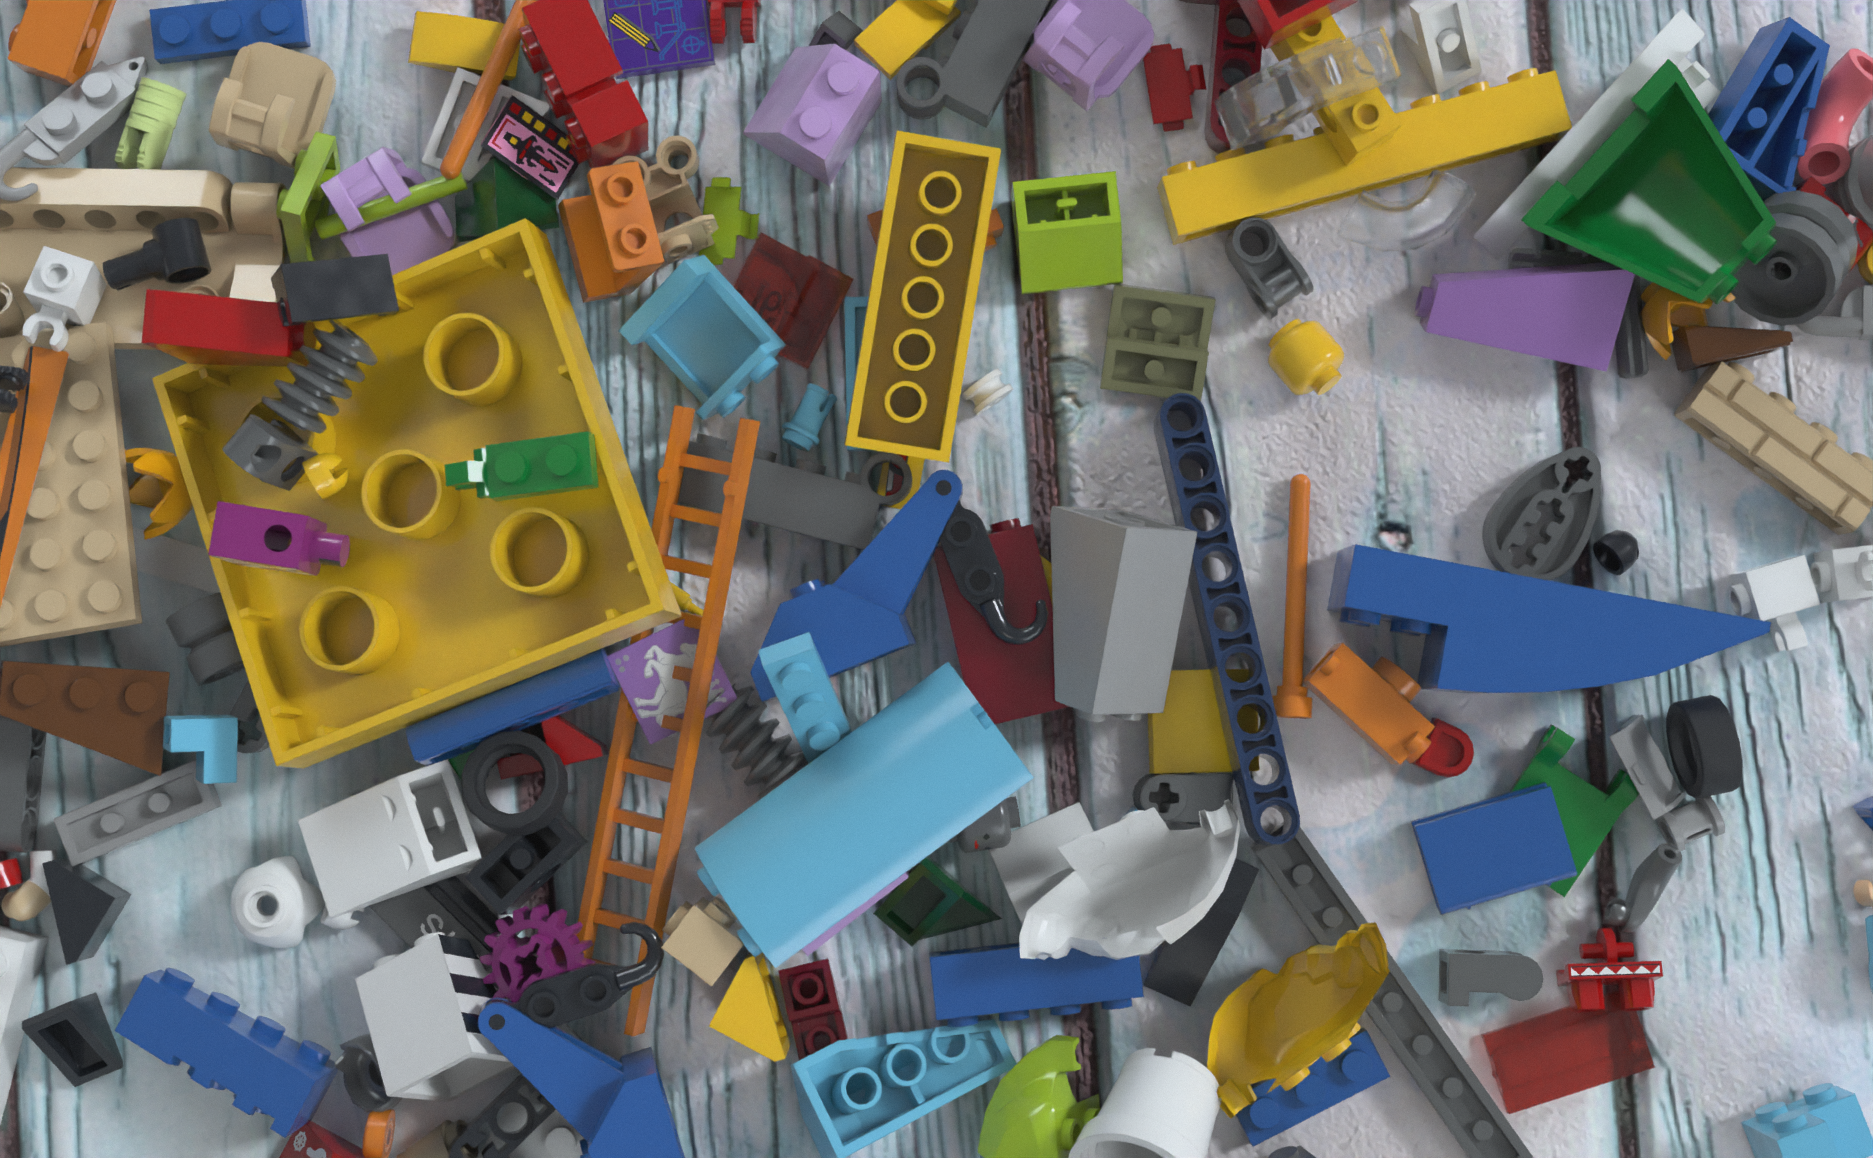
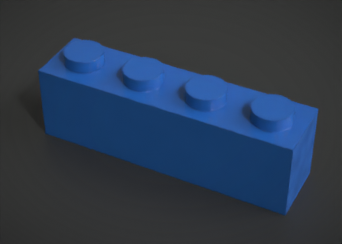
(1000, 982)

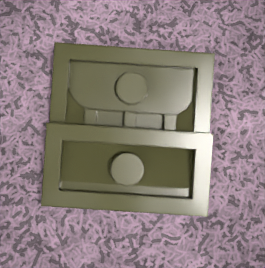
(1157, 341)

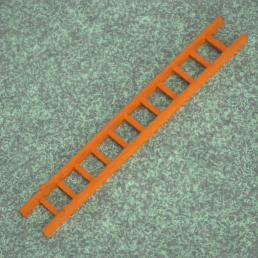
(691, 724)

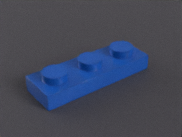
(226, 27)
(1323, 1088)

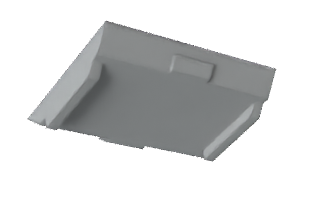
(1646, 767)

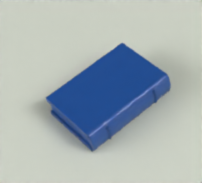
(1494, 848)

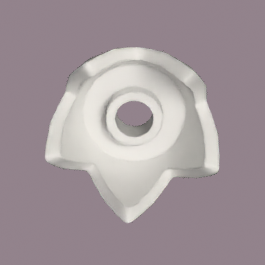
(295, 898)

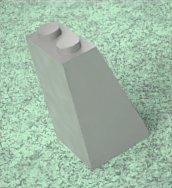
(1116, 609)

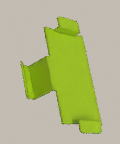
(724, 203)

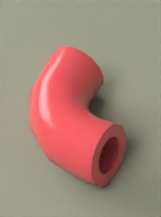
(1838, 106)

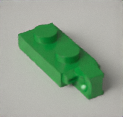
(528, 467)

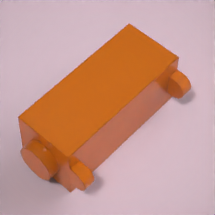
(1369, 705)

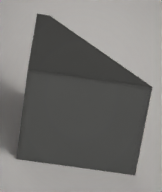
(836, 30)

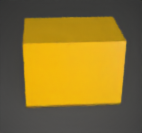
(752, 1011)

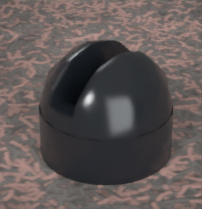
(1616, 551)

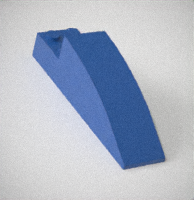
(1522, 631)

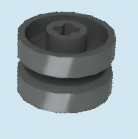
(1804, 266)

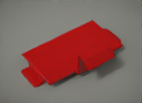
(1171, 86)

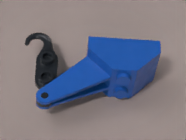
(865, 607)
(609, 1102)

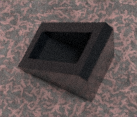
(82, 906)
(76, 1039)

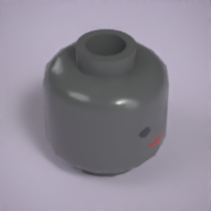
(991, 829)

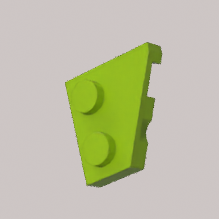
(305, 198)

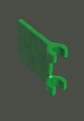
(1583, 809)

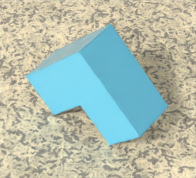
(212, 739)

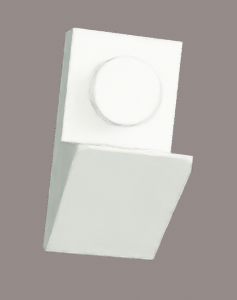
(1442, 42)

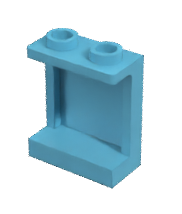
(706, 336)

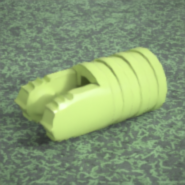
(149, 125)

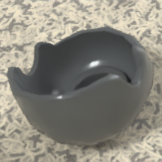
(363, 1075)

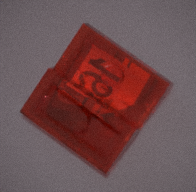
(792, 295)

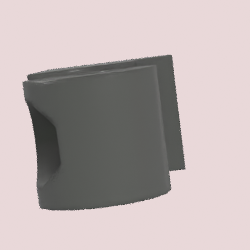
(267, 449)
(1487, 972)

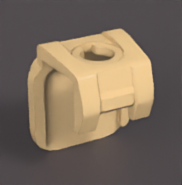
(272, 102)

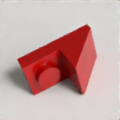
(562, 737)

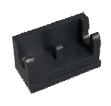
(334, 289)

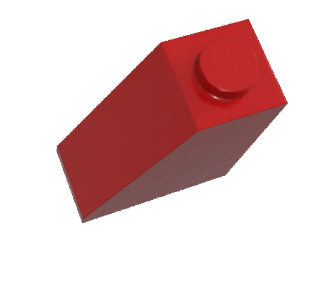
(222, 330)

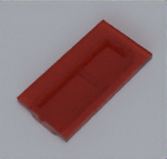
(1565, 1053)

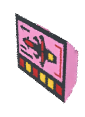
(531, 147)

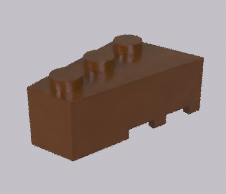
(92, 706)

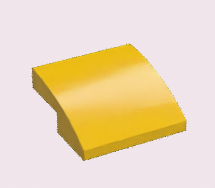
(1190, 728)

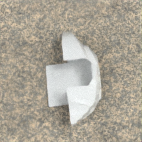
(1133, 886)

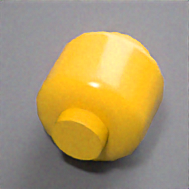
(1305, 357)

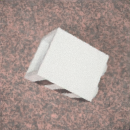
(426, 1020)

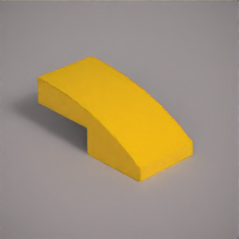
(902, 34)
(454, 42)

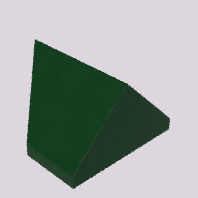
(500, 198)
(931, 905)

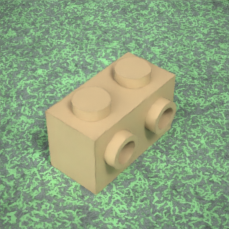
(703, 937)

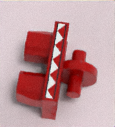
(1586, 979)

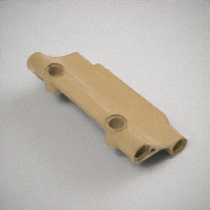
(113, 214)

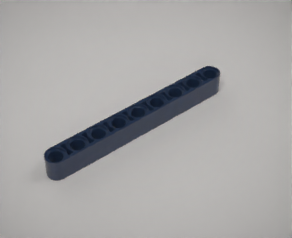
(1218, 644)

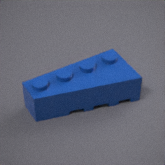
(229, 1049)

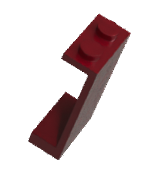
(1002, 676)

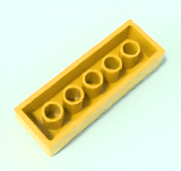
(922, 296)

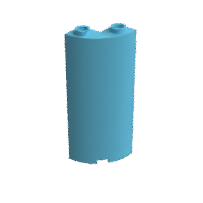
(860, 816)

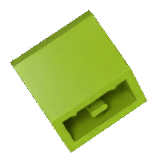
(1068, 232)

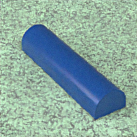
(512, 708)

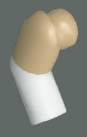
(32, 895)

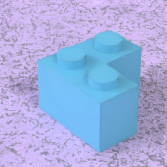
(1818, 1126)

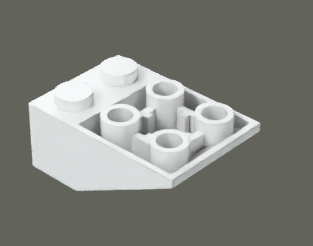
(390, 839)

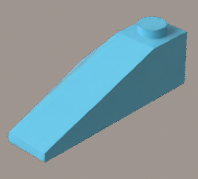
(883, 1082)

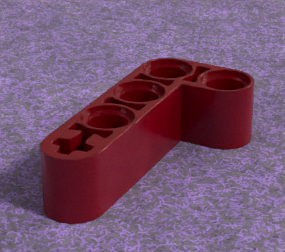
(1226, 52)

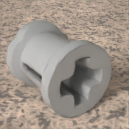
(1691, 822)

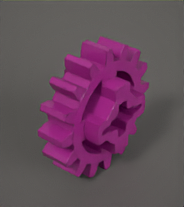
(513, 956)

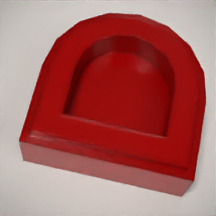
(1449, 751)

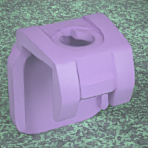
(1090, 47)
(406, 236)

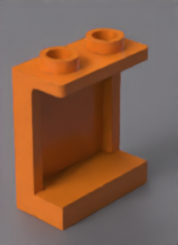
(611, 233)

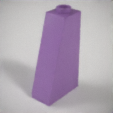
(1535, 311)

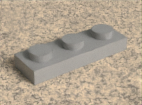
(135, 813)

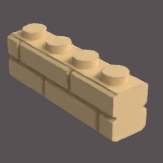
(1779, 446)

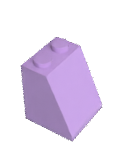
(817, 109)

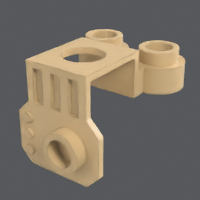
(671, 194)

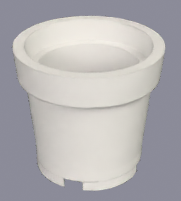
(1154, 1111)

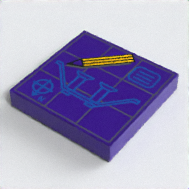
(659, 35)

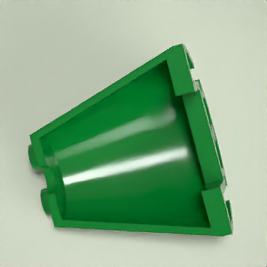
(1663, 198)

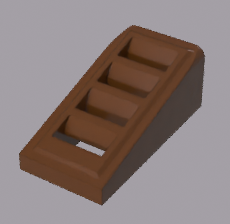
(1707, 345)

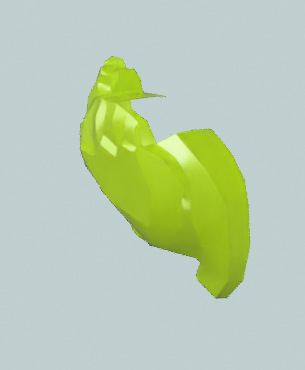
(1034, 1106)

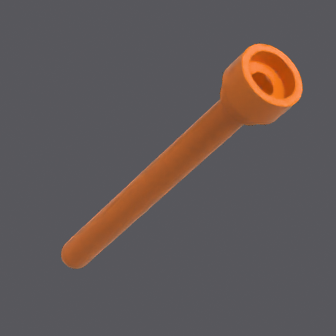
(484, 93)
(1291, 696)

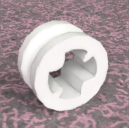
(987, 391)

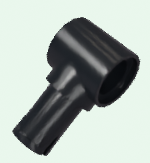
(172, 255)

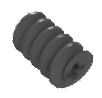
(322, 378)
(753, 740)

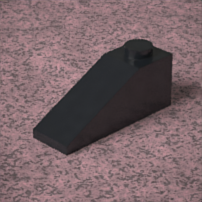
(1184, 964)

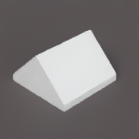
(1032, 862)

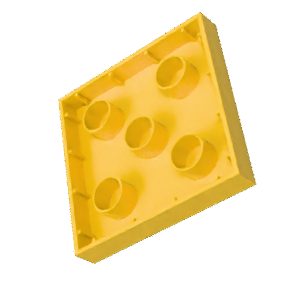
(437, 584)

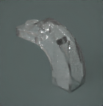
(1305, 83)

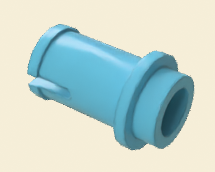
(808, 418)

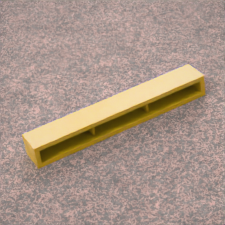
(1311, 173)

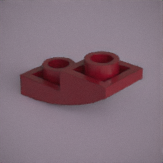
(812, 1006)

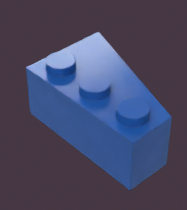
(1769, 103)

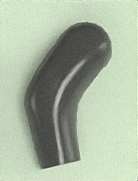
(1644, 890)

